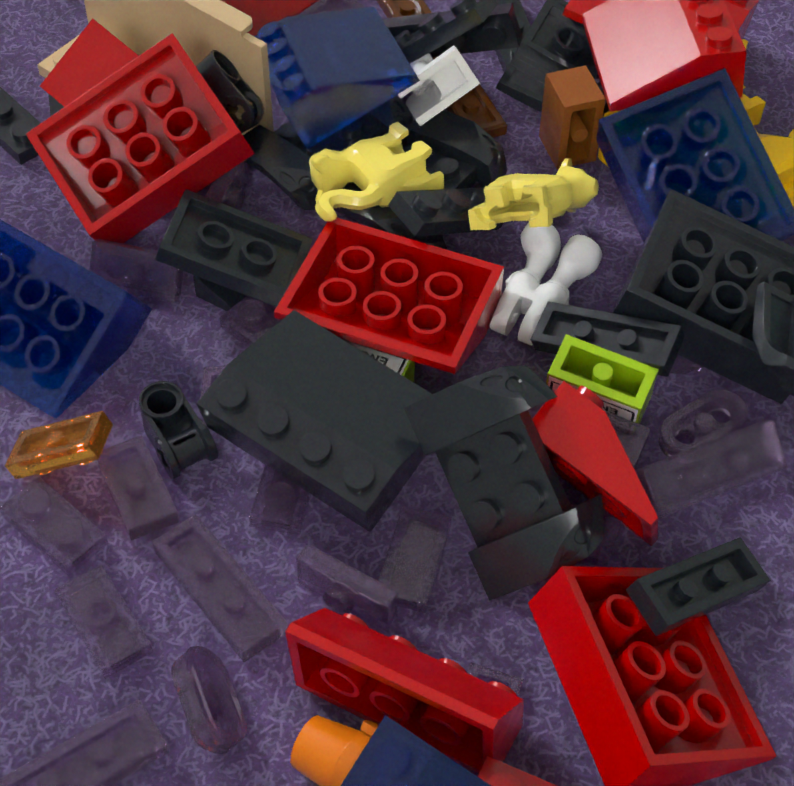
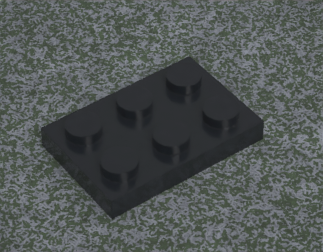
(232, 248)

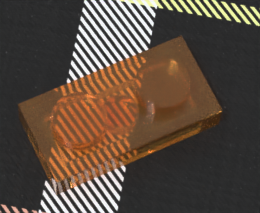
(59, 445)

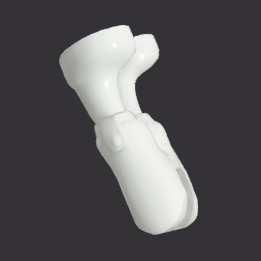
(523, 287)

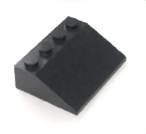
(704, 276)
(320, 417)

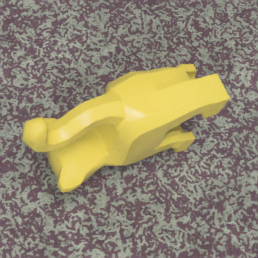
(376, 167)
(533, 197)

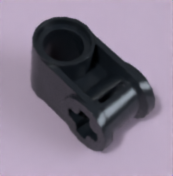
(231, 90)
(176, 435)

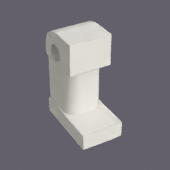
(440, 84)

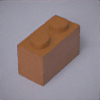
(571, 116)

